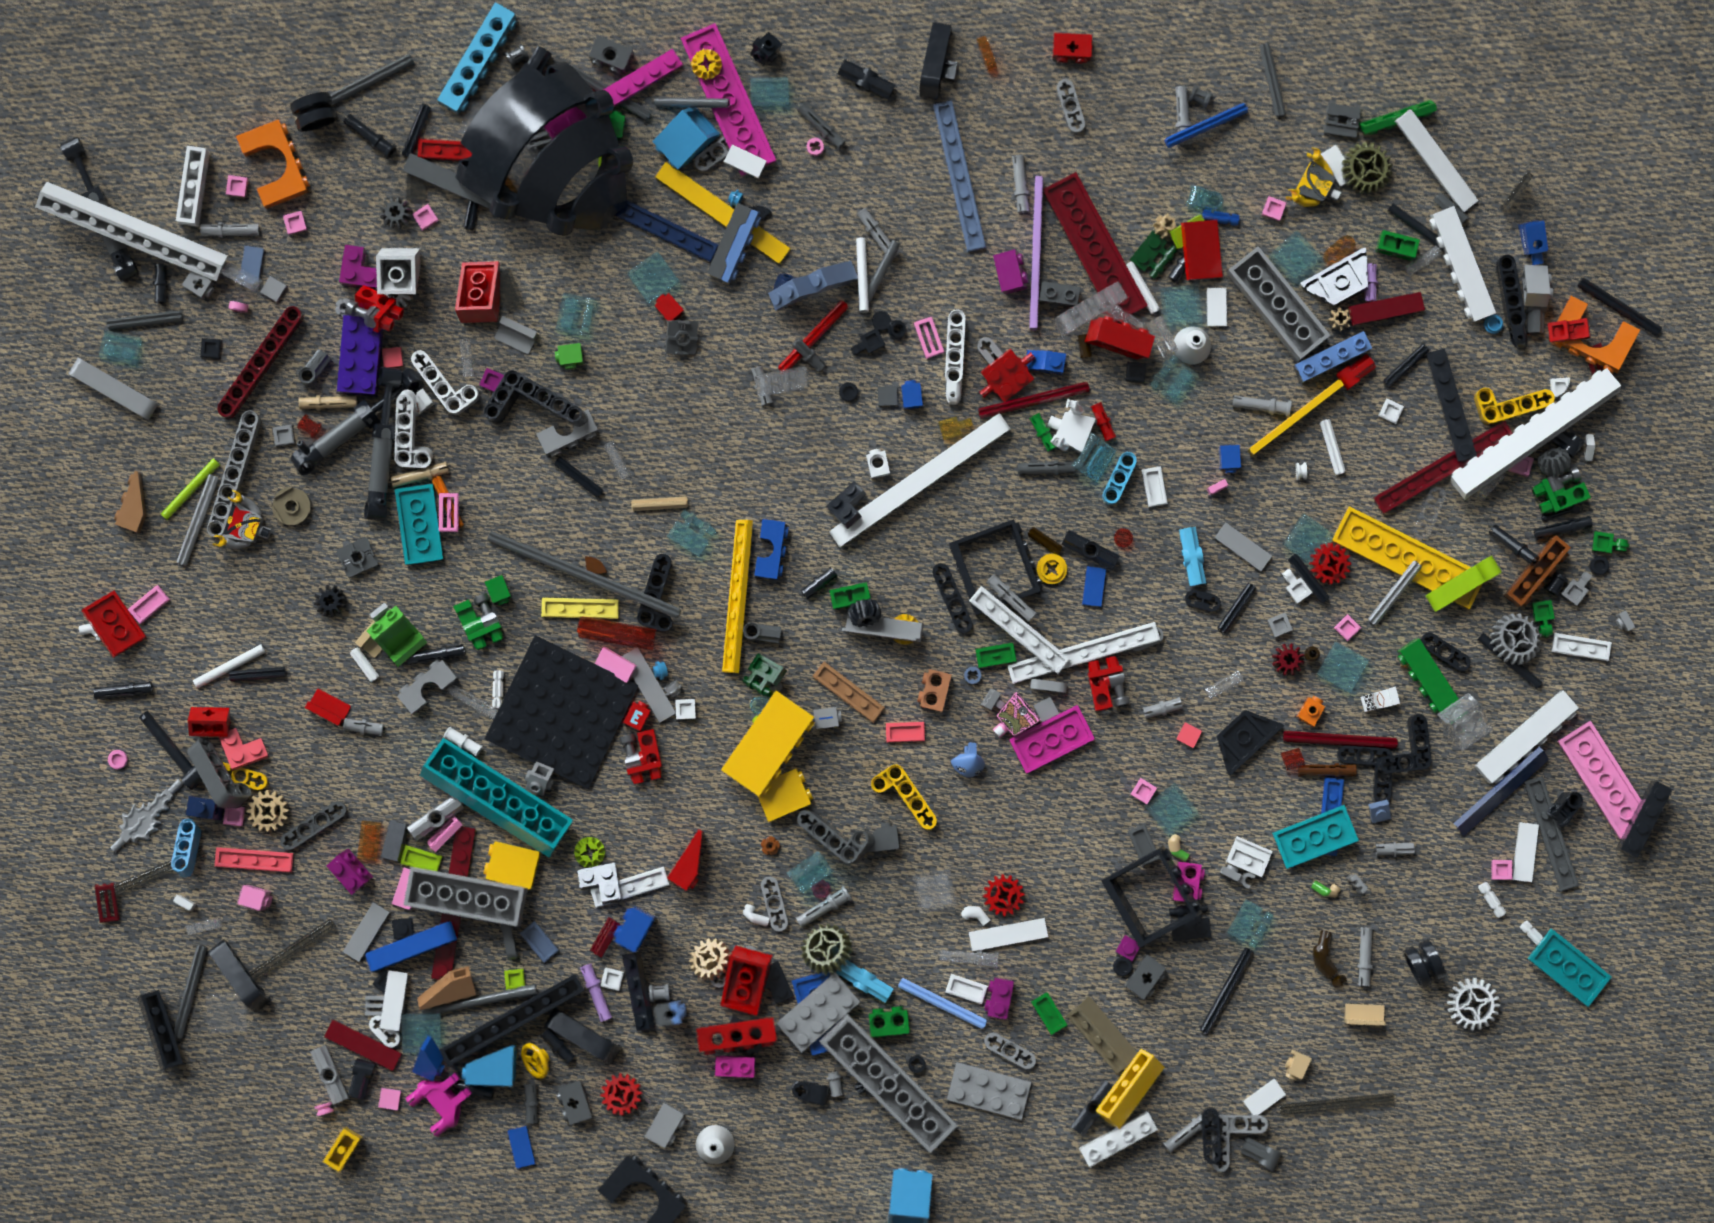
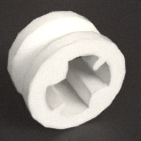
(1301, 471)

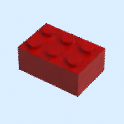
(1120, 338)

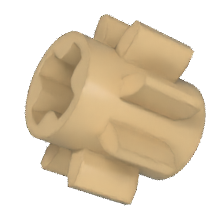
(1164, 225)
(1336, 323)

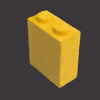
(785, 795)
(512, 864)

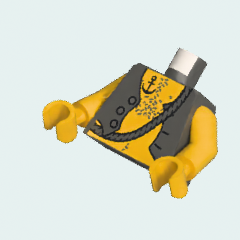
(1315, 183)

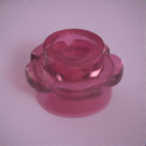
(817, 893)

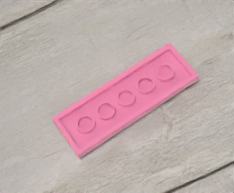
(1601, 775)

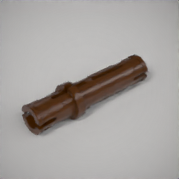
(1327, 770)

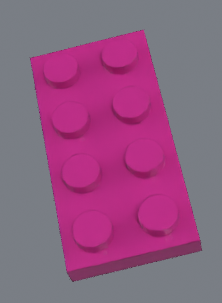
(1051, 739)

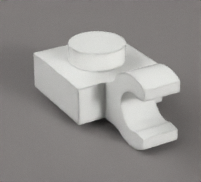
(1297, 587)

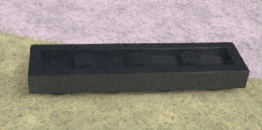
(638, 991)

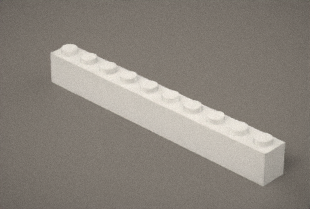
(131, 231)
(1535, 433)

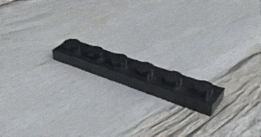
(1451, 405)

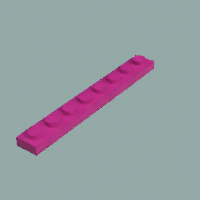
(622, 89)

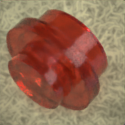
(1123, 537)

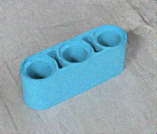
(1126, 471)

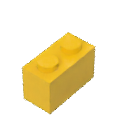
(342, 1149)

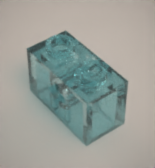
(809, 872)

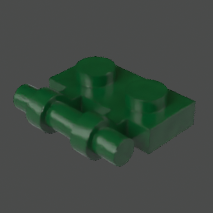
(1149, 250)
(766, 669)

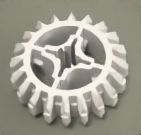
(1476, 1013)

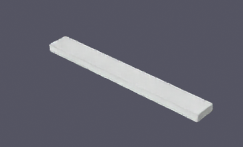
(1088, 651)

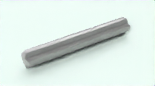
(1394, 593)

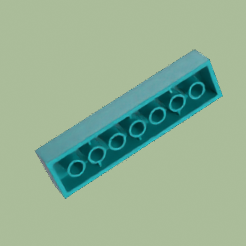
(496, 797)

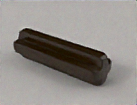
(1044, 540)

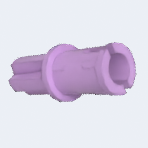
(1370, 294)

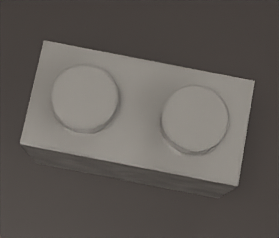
(1536, 285)
(664, 1125)

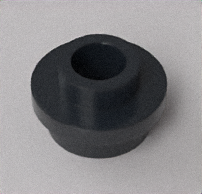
(902, 329)

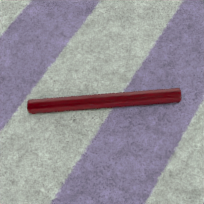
(1033, 400)
(1340, 739)

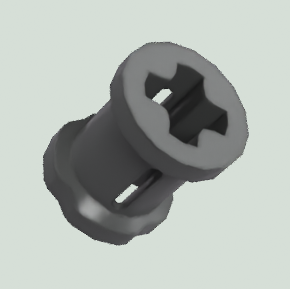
(517, 55)
(1206, 95)

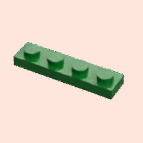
(1388, 120)

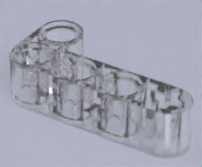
(1088, 309)

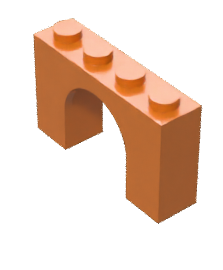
(292, 182)
(1610, 356)

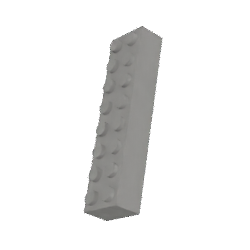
(888, 1083)

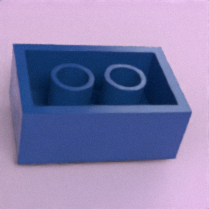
(634, 929)

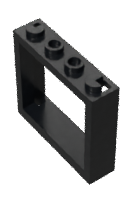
(1021, 546)
(1127, 911)

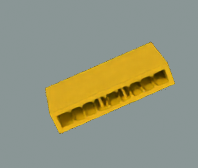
(768, 744)

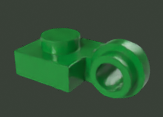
(1604, 541)
(1542, 613)

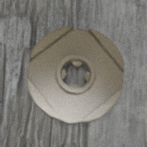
(281, 502)

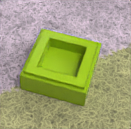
(514, 978)

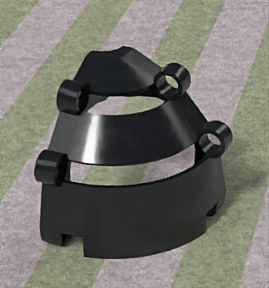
(514, 118)

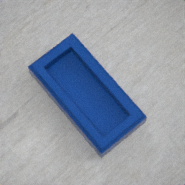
(1093, 586)
(521, 1147)

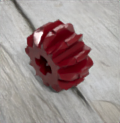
(1293, 655)

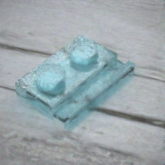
(769, 92)
(120, 347)

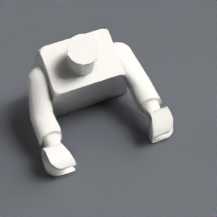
(1072, 429)

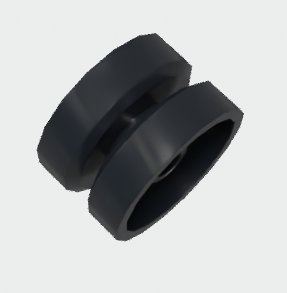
(313, 111)
(1426, 962)

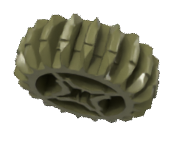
(1359, 164)
(832, 962)

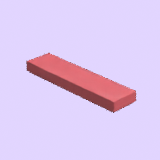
(254, 859)

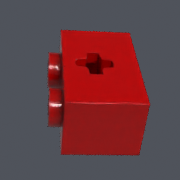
(1082, 45)
(209, 721)

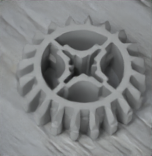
(1529, 643)

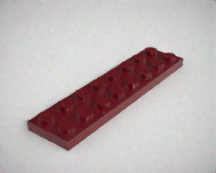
(1092, 240)

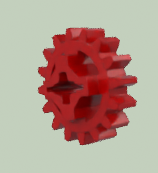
(1326, 556)
(998, 883)
(613, 1098)

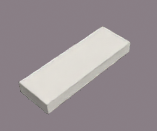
(1581, 647)
(1525, 852)
(393, 1000)

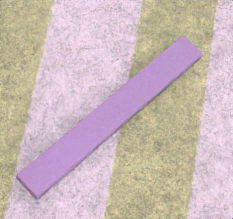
(1036, 253)

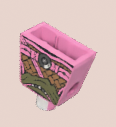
(1015, 717)

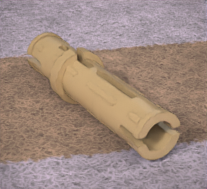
(327, 402)
(420, 474)

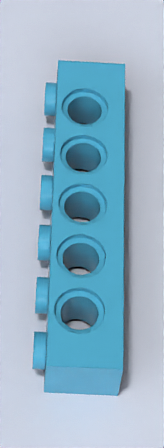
(497, 14)

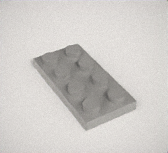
(818, 1012)
(988, 1090)

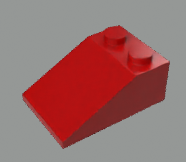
(478, 292)
(687, 867)
(746, 980)

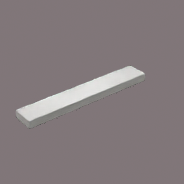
(1436, 160)
(1019, 629)

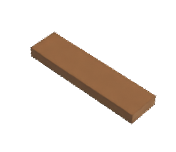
(848, 692)

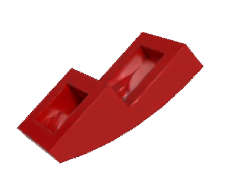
(1569, 330)

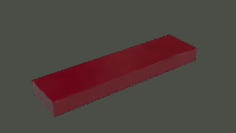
(1386, 308)
(362, 1045)

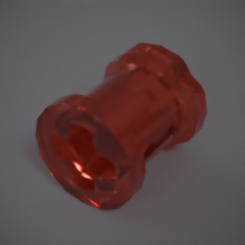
(309, 426)

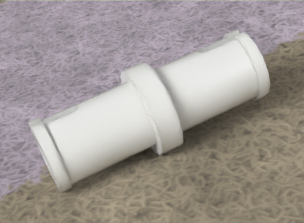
(463, 741)

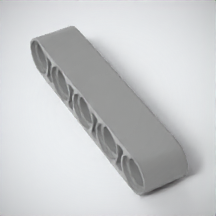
(113, 388)

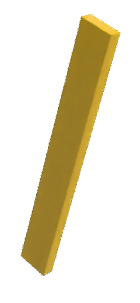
(718, 210)
(737, 596)

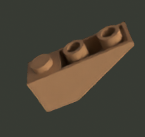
(133, 510)
(451, 987)

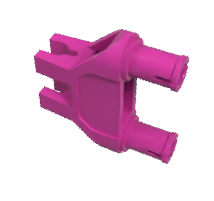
(443, 1101)

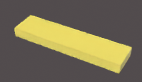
(580, 607)

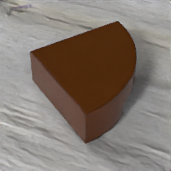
(594, 565)

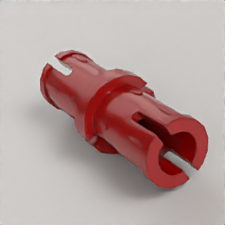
(1103, 421)

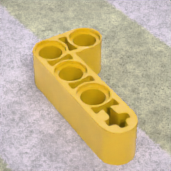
(1515, 404)
(908, 799)

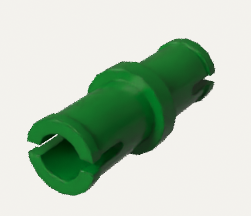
(1042, 431)

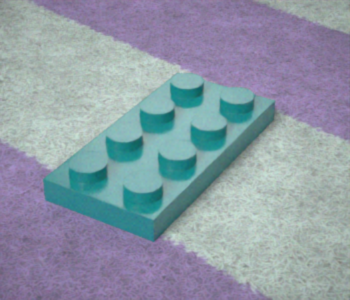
(419, 524)
(1315, 837)
(1569, 967)

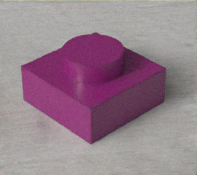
(490, 379)
(1127, 948)

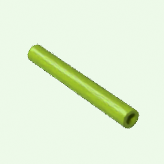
(190, 489)

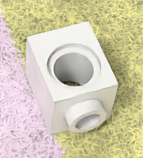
(877, 472)

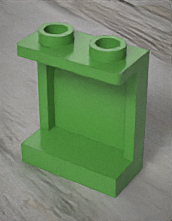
(396, 636)

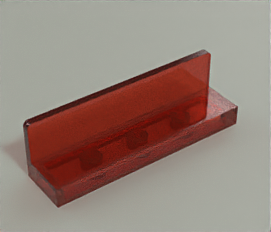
(616, 633)

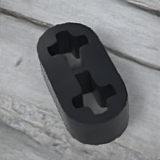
(1204, 596)

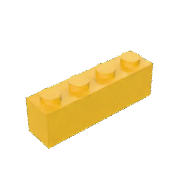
(1130, 1089)

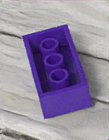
(359, 358)

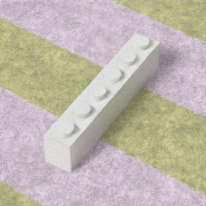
(1462, 263)
(1526, 736)

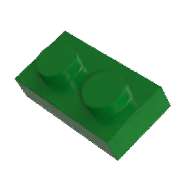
(995, 655)
(1049, 1013)

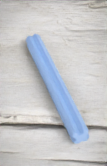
(942, 1003)

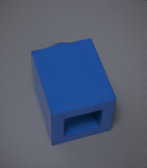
(911, 395)
(1229, 458)

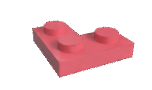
(239, 754)

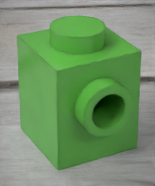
(569, 355)

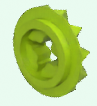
(581, 847)

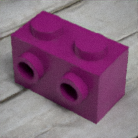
(1010, 271)
(349, 871)
(1000, 998)

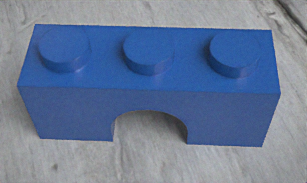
(770, 566)

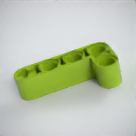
(1463, 583)

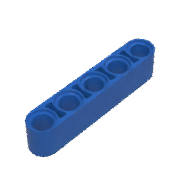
(411, 946)

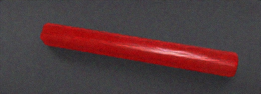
(815, 334)

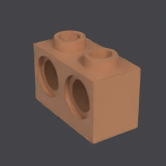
(939, 691)

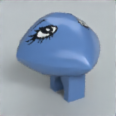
(969, 763)

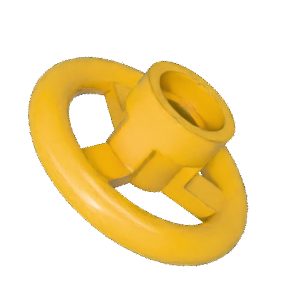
(538, 1059)

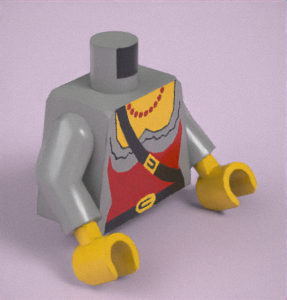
(243, 524)

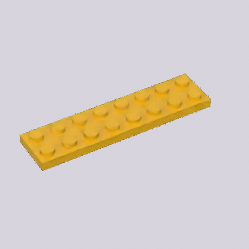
(1397, 551)

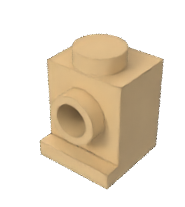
(1297, 1065)

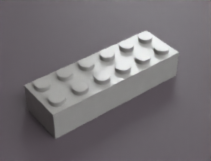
(1278, 304)
(465, 896)

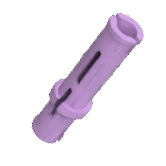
(594, 988)

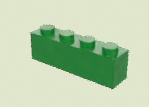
(1428, 675)

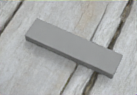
(649, 686)

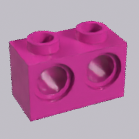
(1193, 882)
(735, 1066)

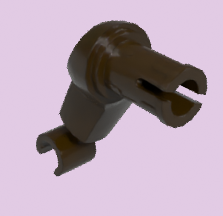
(1322, 960)

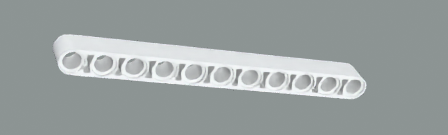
(922, 478)

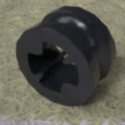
(921, 1060)

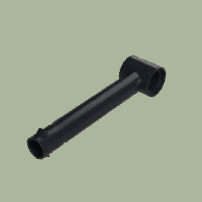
(191, 777)

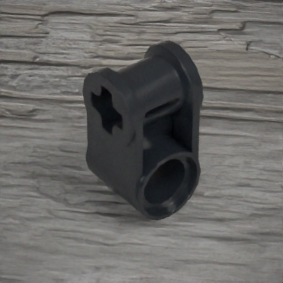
(1562, 810)
(814, 1092)

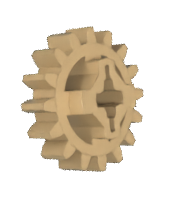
(261, 816)
(705, 954)

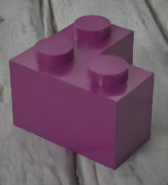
(353, 270)

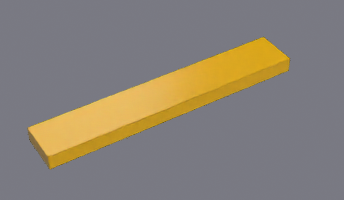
(1295, 417)

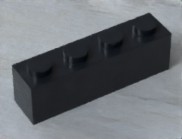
(1644, 819)
(159, 1030)

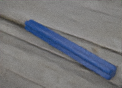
(1206, 125)

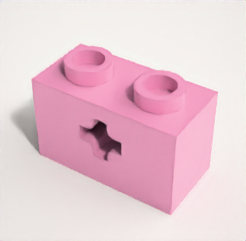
(255, 897)

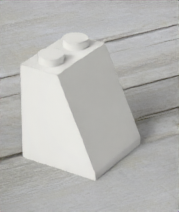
(398, 270)

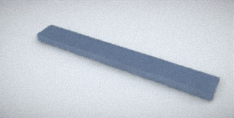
(959, 176)

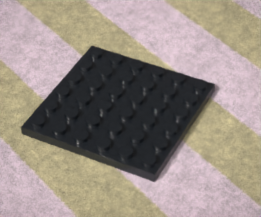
(561, 711)

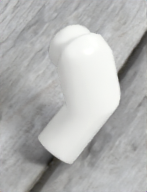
(87, 629)
(975, 912)
(749, 913)

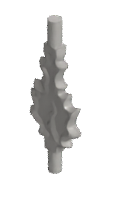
(142, 820)

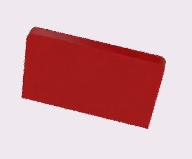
(328, 707)

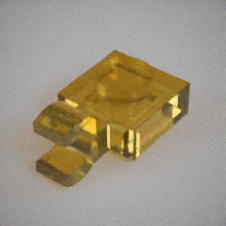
(952, 428)

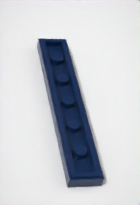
(668, 231)
(1501, 791)

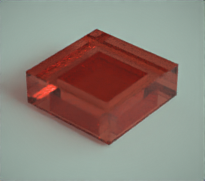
(1292, 759)

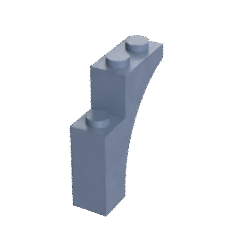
(814, 283)

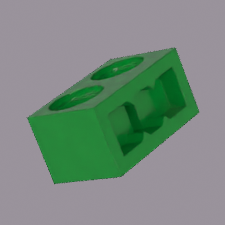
(1397, 245)
(845, 596)
(889, 1027)

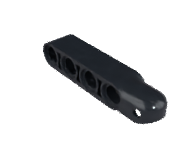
(1515, 331)

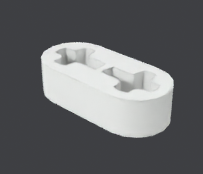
(381, 1034)

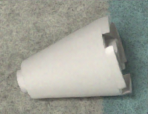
(1189, 351)
(718, 1136)

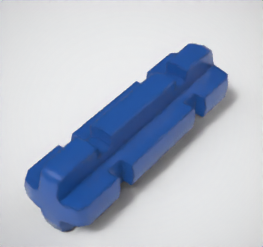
(1221, 217)

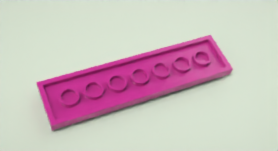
(739, 121)

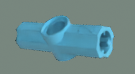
(1192, 556)
(865, 981)

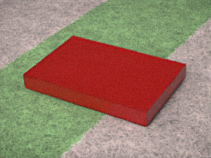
(1201, 249)
(113, 624)

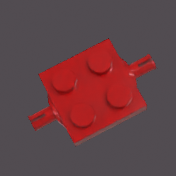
(1007, 375)

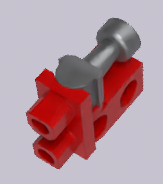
(374, 309)
(1103, 680)
(645, 759)

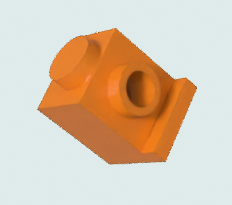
(1307, 717)

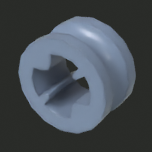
(972, 669)

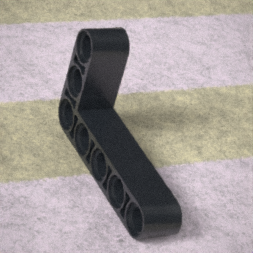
(535, 396)

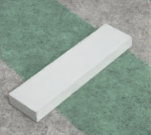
(636, 885)
(1008, 934)

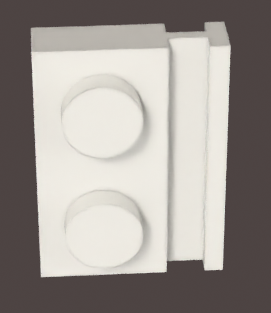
(1249, 856)

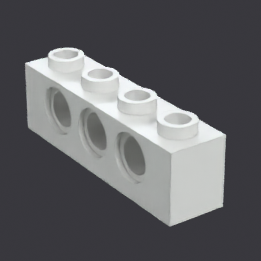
(192, 186)
(1118, 1138)

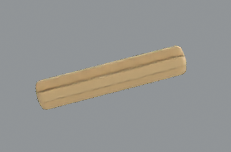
(659, 503)

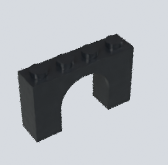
(632, 1171)

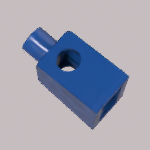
(1533, 232)

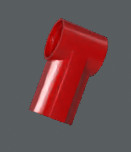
(1352, 374)

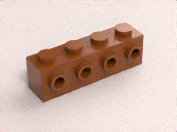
(1532, 577)

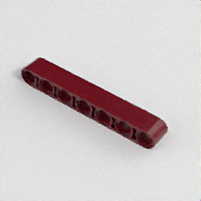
(259, 372)

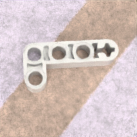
(440, 381)
(409, 429)

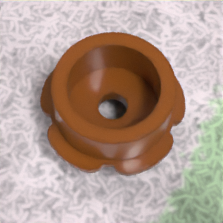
(775, 845)

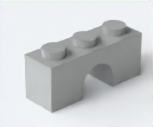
(553, 442)
(413, 696)

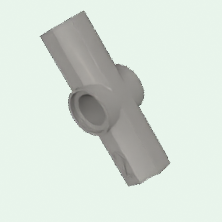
(424, 825)
(335, 1086)

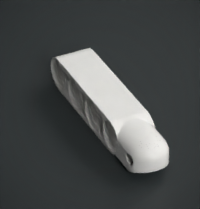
(954, 386)

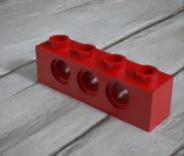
(705, 1035)

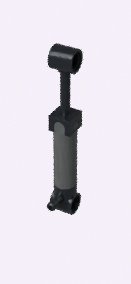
(119, 254)
(383, 435)
(308, 456)

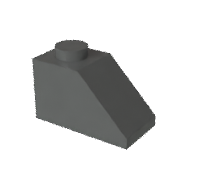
(885, 838)

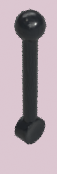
(1575, 509)

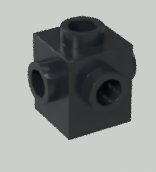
(766, 49)

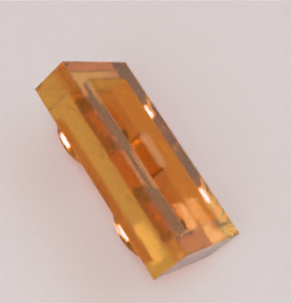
(369, 840)

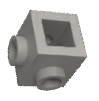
(539, 778)

